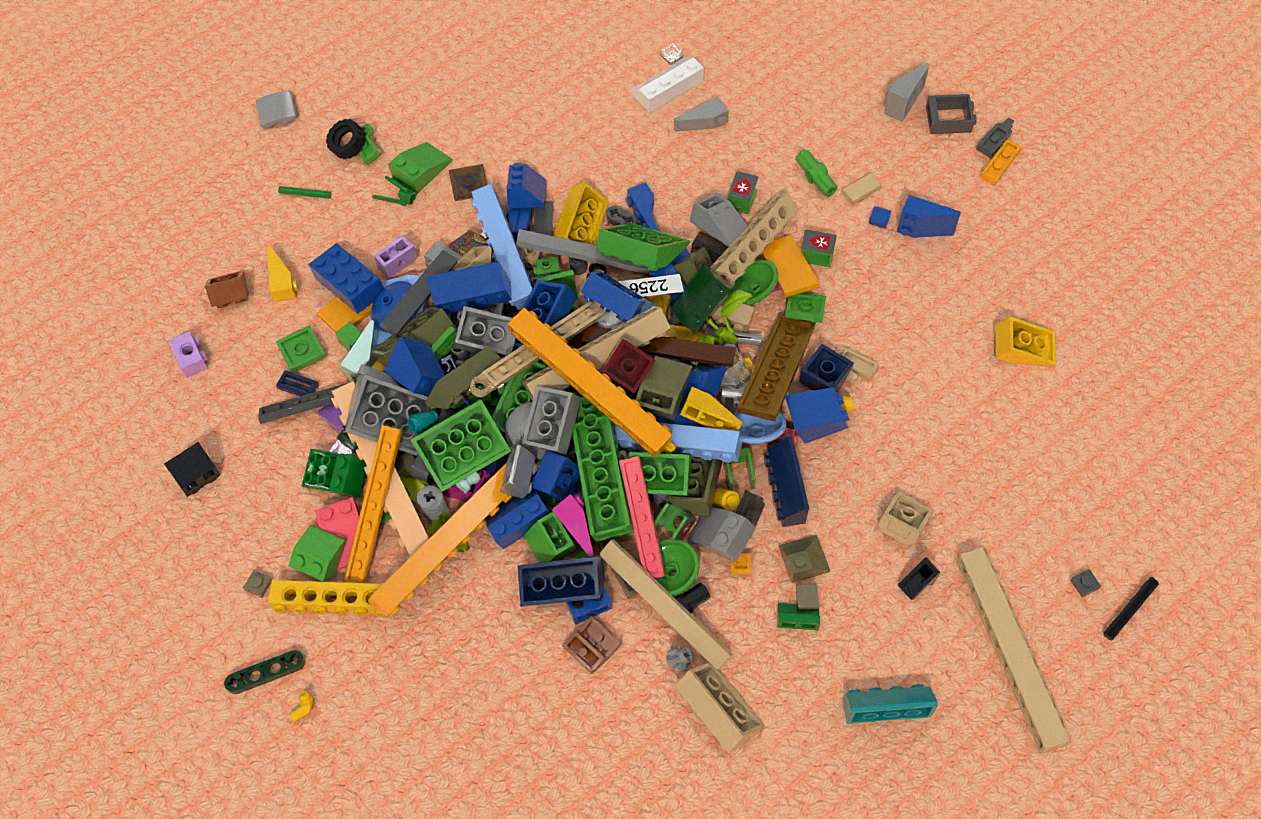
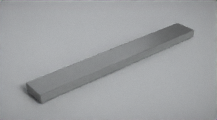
(572, 249)

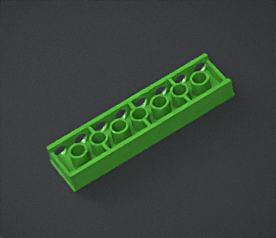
(601, 473)

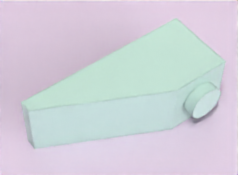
(361, 351)

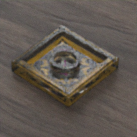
(467, 180)

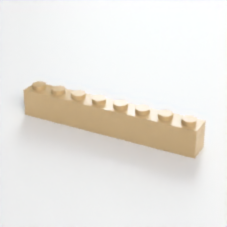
(636, 331)

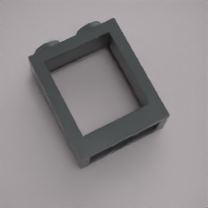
(946, 102)

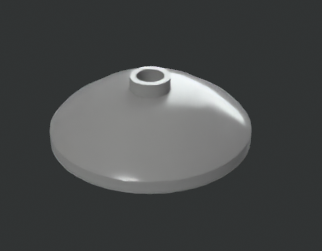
(516, 427)

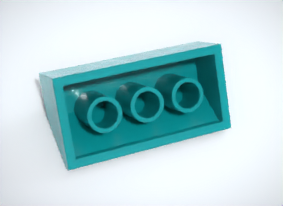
(890, 704)

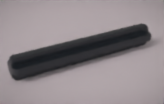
(1131, 608)

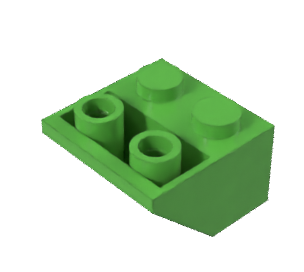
(549, 539)

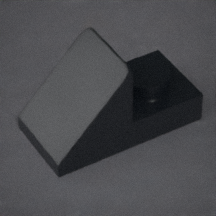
(919, 578)

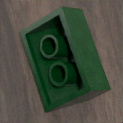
(701, 299)

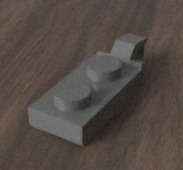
(995, 138)

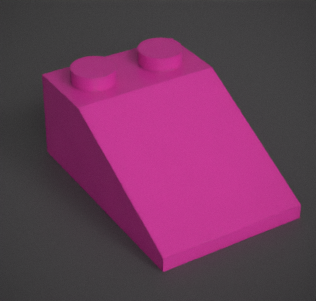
(574, 518)

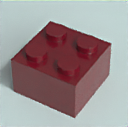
(627, 365)

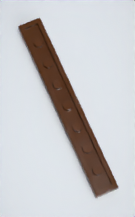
(676, 348)

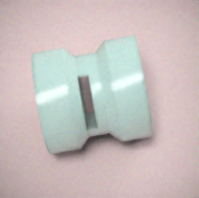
(465, 484)

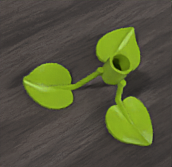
(725, 335)

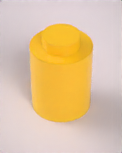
(726, 499)

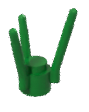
(405, 194)

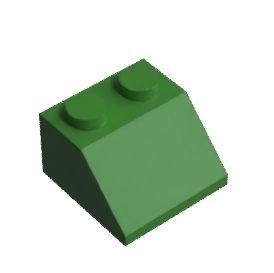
(317, 553)

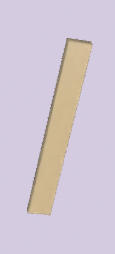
(665, 604)

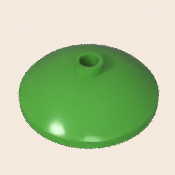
(757, 280)
(683, 560)

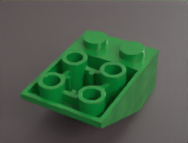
(334, 473)

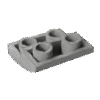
(276, 108)

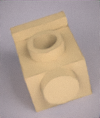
(529, 257)

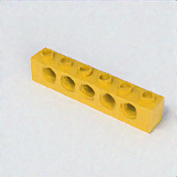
(283, 589)

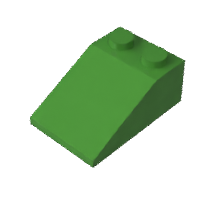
(418, 166)

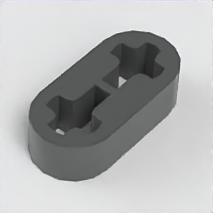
(621, 218)

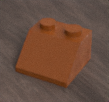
(227, 289)

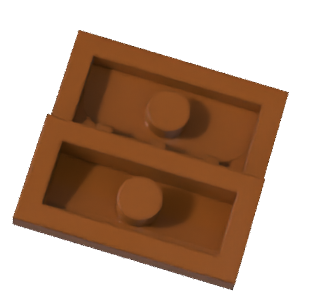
(592, 644)

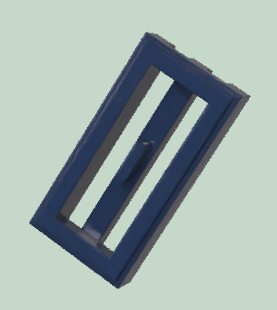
(314, 384)

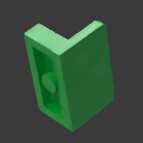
(792, 618)

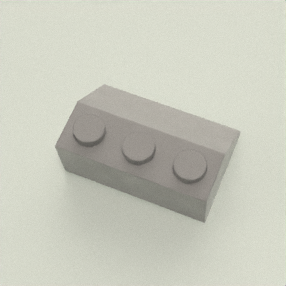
(551, 420)

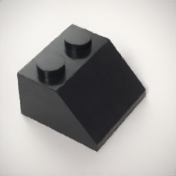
(192, 469)

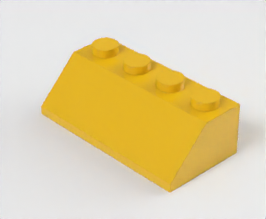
(581, 214)

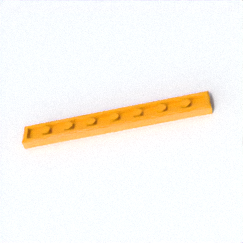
(373, 505)

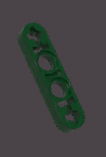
(265, 674)

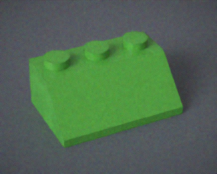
(666, 473)

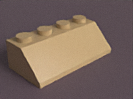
(719, 706)

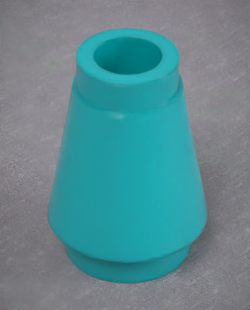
(421, 421)

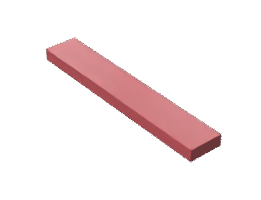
(642, 516)

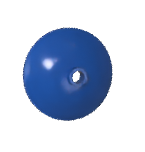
(387, 300)

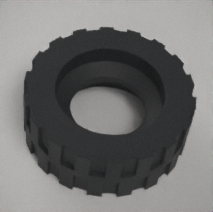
(336, 133)

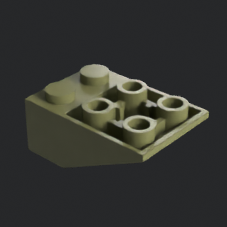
(664, 388)

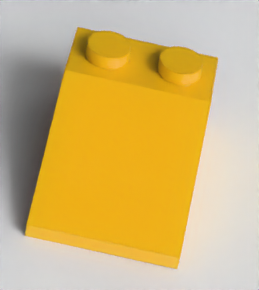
(1024, 343)

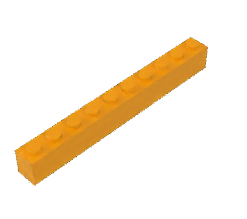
(590, 383)
(439, 546)

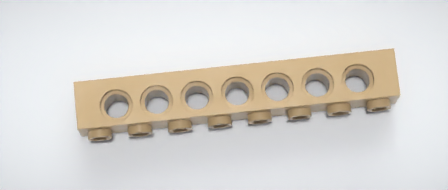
(754, 238)

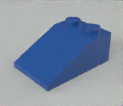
(927, 219)

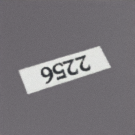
(655, 285)

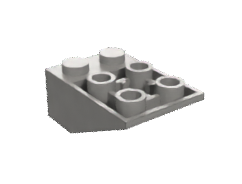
(718, 218)

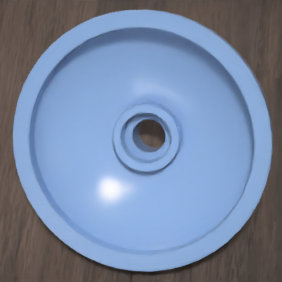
(758, 430)

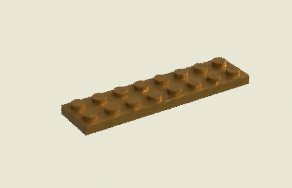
(776, 368)

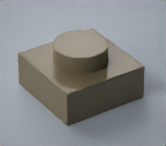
(257, 584)

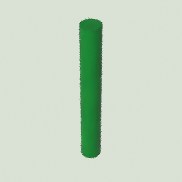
(304, 192)

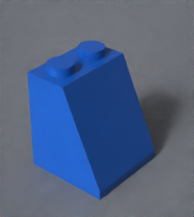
(414, 366)
(817, 413)

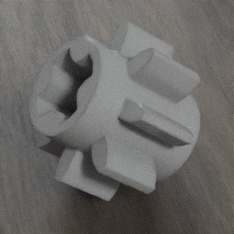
(679, 657)

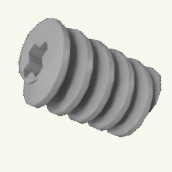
(432, 502)

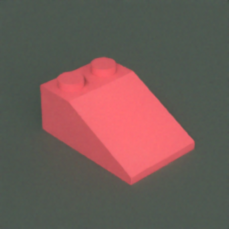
(341, 521)

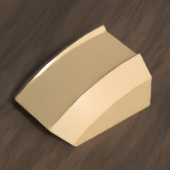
(904, 519)

